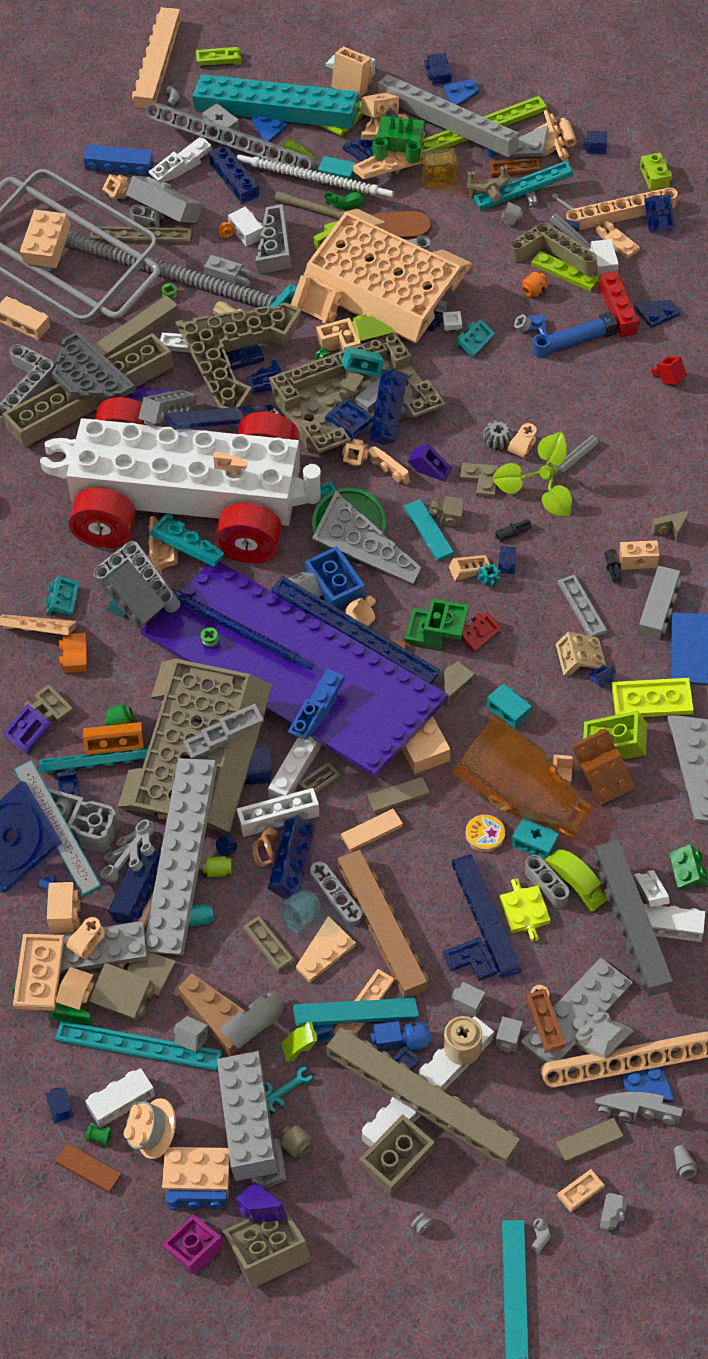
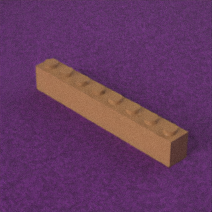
(382, 924)

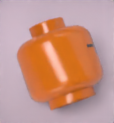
(534, 284)

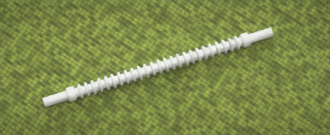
(374, 190)

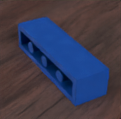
(118, 159)

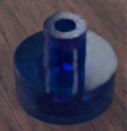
(226, 845)

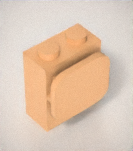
(351, 71)

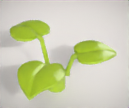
(554, 450)

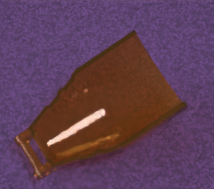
(519, 778)

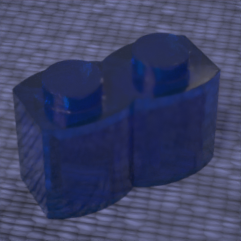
(438, 68)

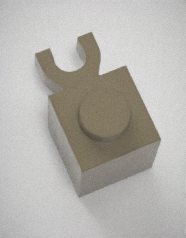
(450, 510)

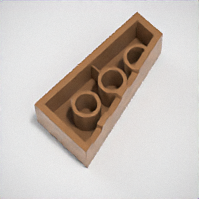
(210, 1009)

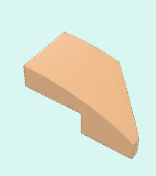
(228, 462)

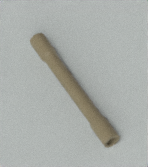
(290, 200)

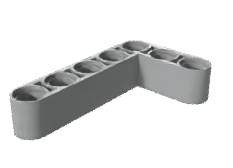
(38, 377)
(139, 559)

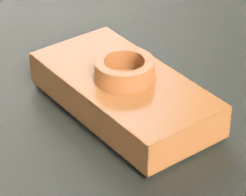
(581, 1190)

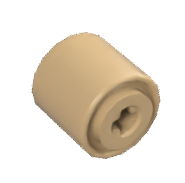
(461, 1049)

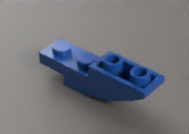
(318, 707)

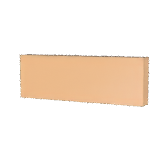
(371, 830)

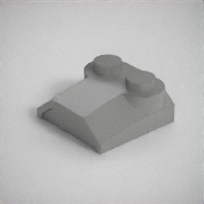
(601, 1035)

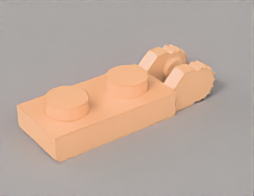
(621, 243)
(389, 465)

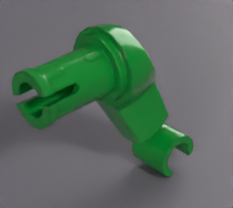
(345, 203)

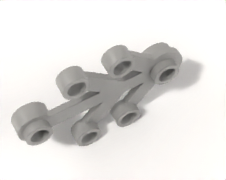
(143, 832)

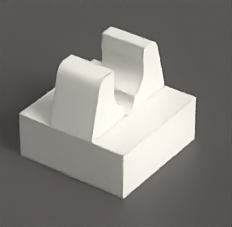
(452, 321)

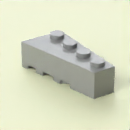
(274, 245)

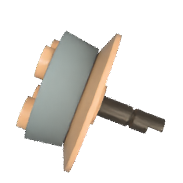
(151, 1127)

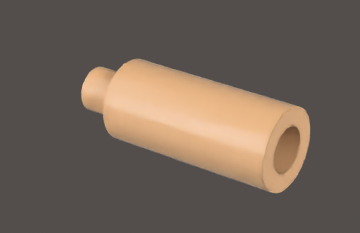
(567, 132)

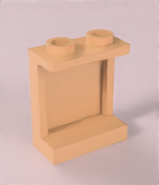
(317, 298)

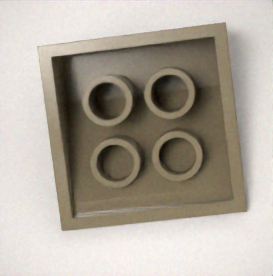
(267, 1248)

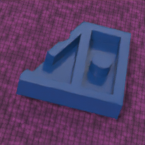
(461, 91)

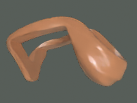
(267, 837)

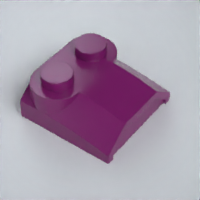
(194, 1244)

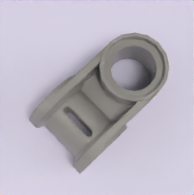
(145, 216)

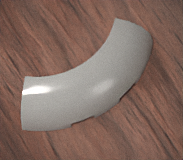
(261, 1015)

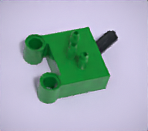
(399, 136)

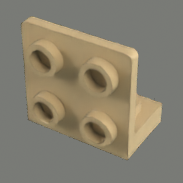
(579, 650)

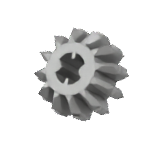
(498, 434)

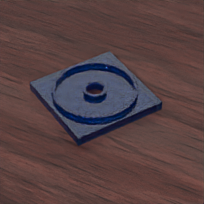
(33, 835)

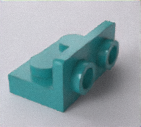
(475, 338)
(62, 596)

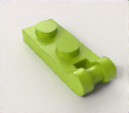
(219, 56)

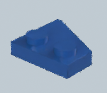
(268, 128)
(648, 1081)

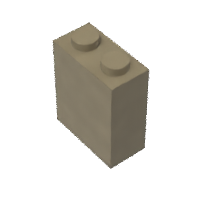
(122, 992)

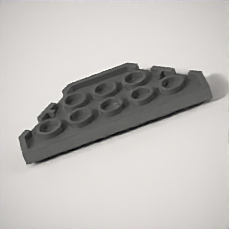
(87, 373)

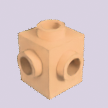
(116, 186)
(350, 455)

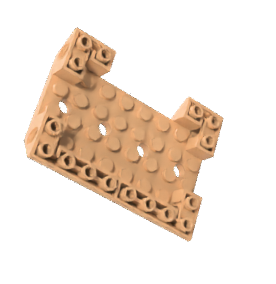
(372, 285)

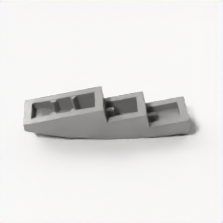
(225, 731)

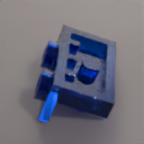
(659, 213)

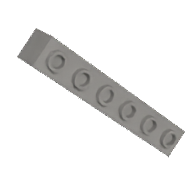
(156, 406)

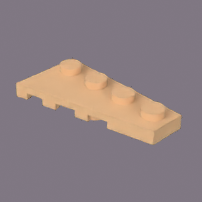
(374, 167)
(56, 626)

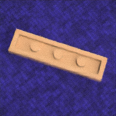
(374, 990)

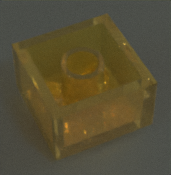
(439, 168)

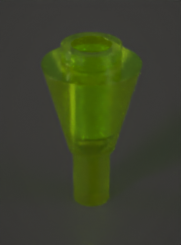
(295, 146)

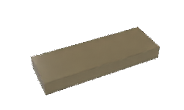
(398, 795)
(268, 944)
(589, 1140)

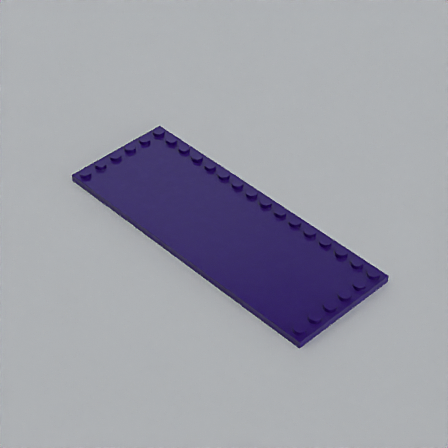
(377, 703)

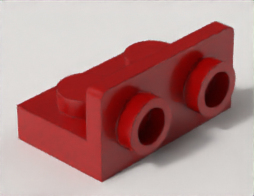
(479, 631)

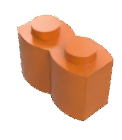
(74, 653)

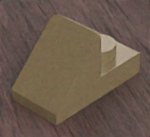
(673, 523)

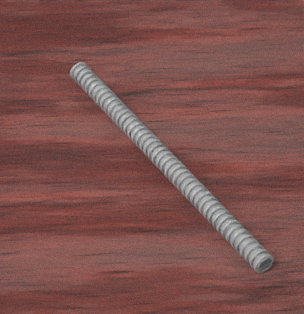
(171, 271)

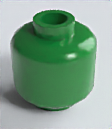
(119, 715)

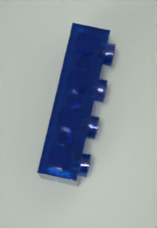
(234, 174)
(388, 407)
(291, 857)
(135, 889)

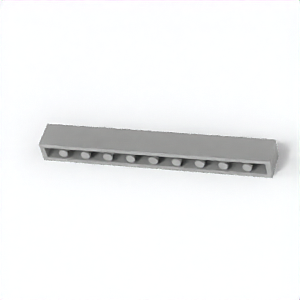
(451, 116)

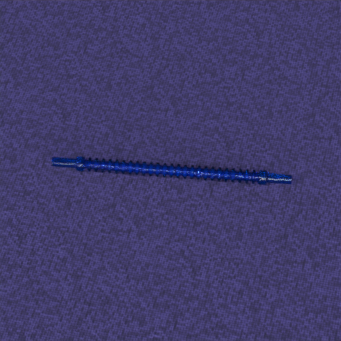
(292, 656)

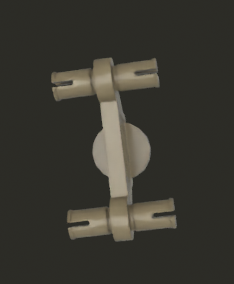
(490, 186)

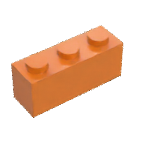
(113, 738)

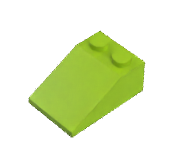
(626, 731)

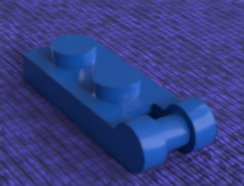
(196, 1199)

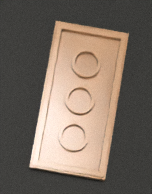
(38, 972)

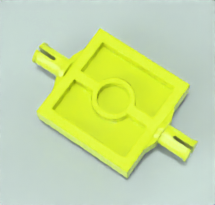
(524, 909)

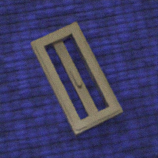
(302, 784)

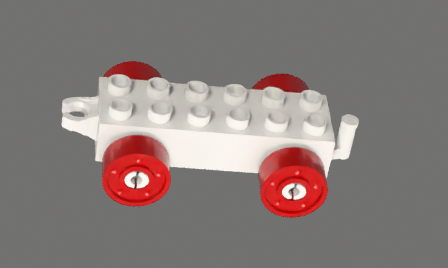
(134, 466)

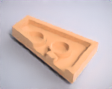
(325, 949)

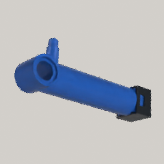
(545, 344)

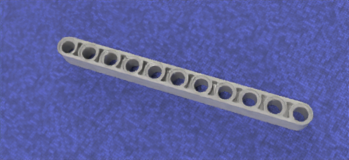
(252, 147)

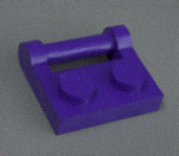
(23, 725)

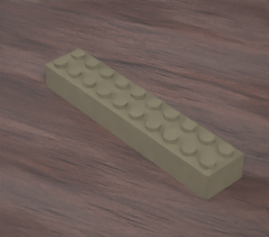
(56, 408)

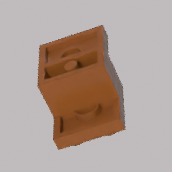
(603, 766)

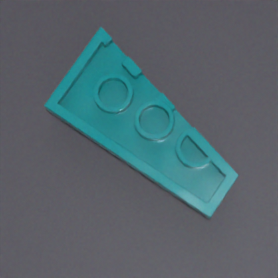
(180, 538)

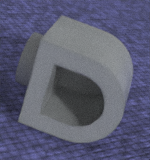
(511, 214)

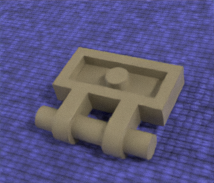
(52, 703)

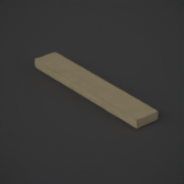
(162, 235)

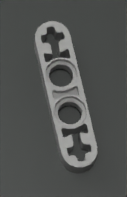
(333, 895)

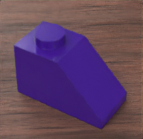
(429, 462)
(259, 1205)

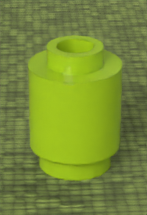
(217, 866)

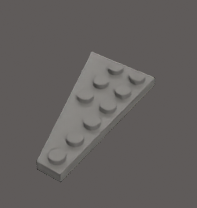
(363, 541)
(691, 747)

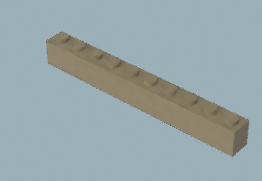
(423, 1097)

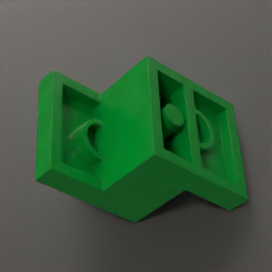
(440, 621)

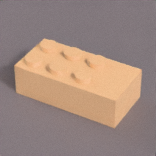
(427, 748)

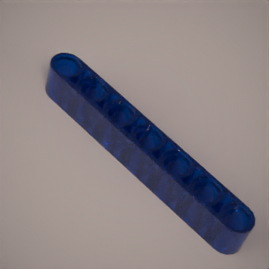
(487, 916)

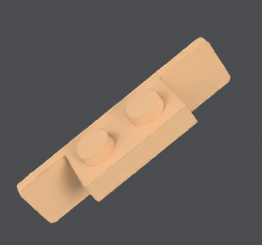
(554, 140)
(160, 553)

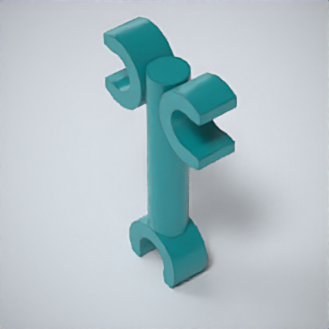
(274, 1097)

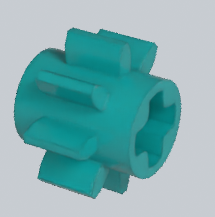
(484, 575)

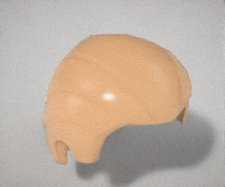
(361, 610)

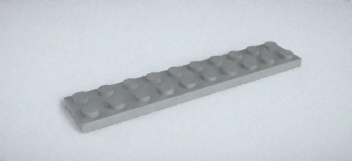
(180, 856)

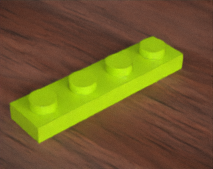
(564, 271)

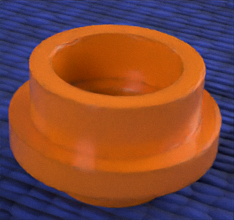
(226, 226)

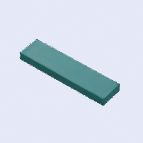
(428, 530)

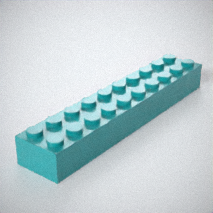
(278, 101)

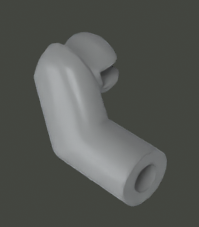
(174, 95)
(543, 1235)

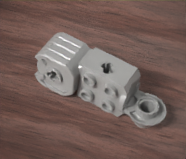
(90, 822)

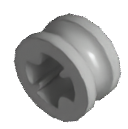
(522, 323)
(421, 1223)

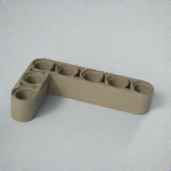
(556, 242)

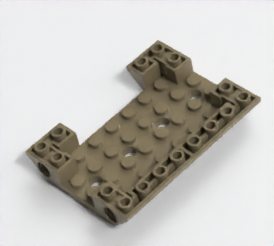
(315, 391)
(184, 699)

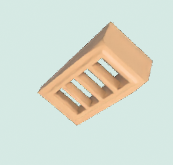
(458, 565)

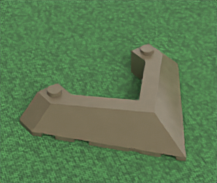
(214, 335)

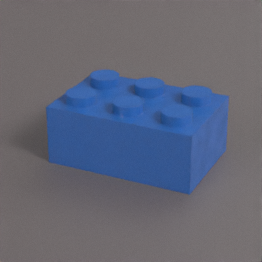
(336, 578)

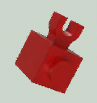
(670, 369)

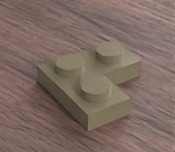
(483, 475)

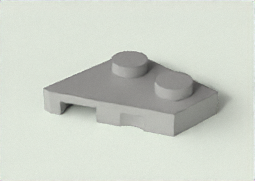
(533, 143)

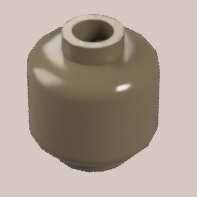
(296, 1141)

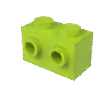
(655, 171)

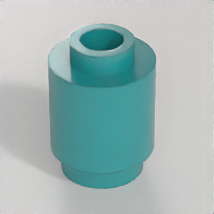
(201, 915)

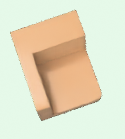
(564, 766)

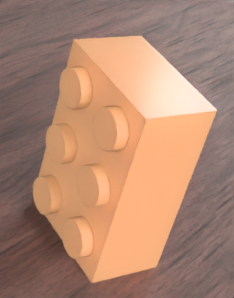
(45, 238)
(196, 1169)

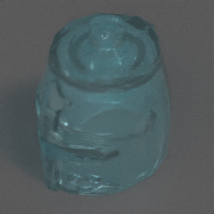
(300, 905)

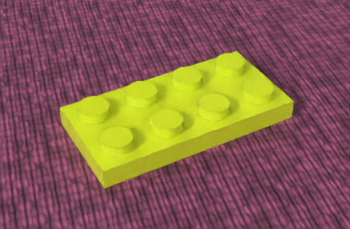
(653, 697)

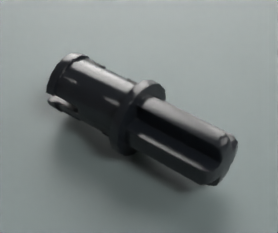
(513, 530)
(613, 565)

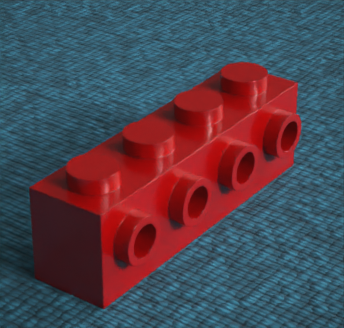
(618, 303)

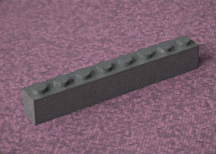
(632, 918)

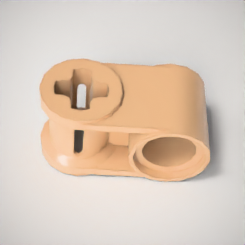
(523, 441)
(86, 938)

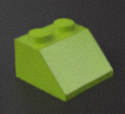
(370, 327)

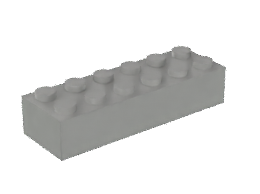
(247, 1116)

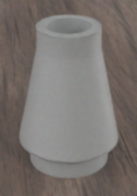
(684, 1163)

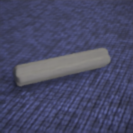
(562, 225)
(578, 453)

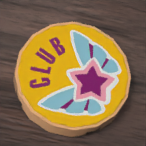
(485, 833)

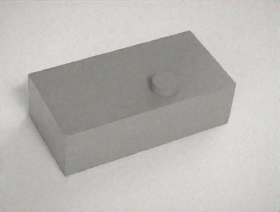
(164, 199)

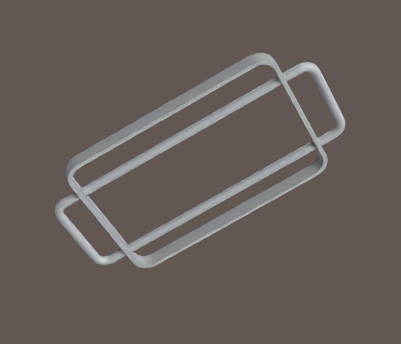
(100, 307)

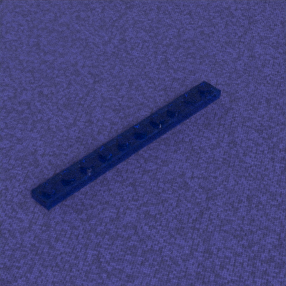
(353, 628)

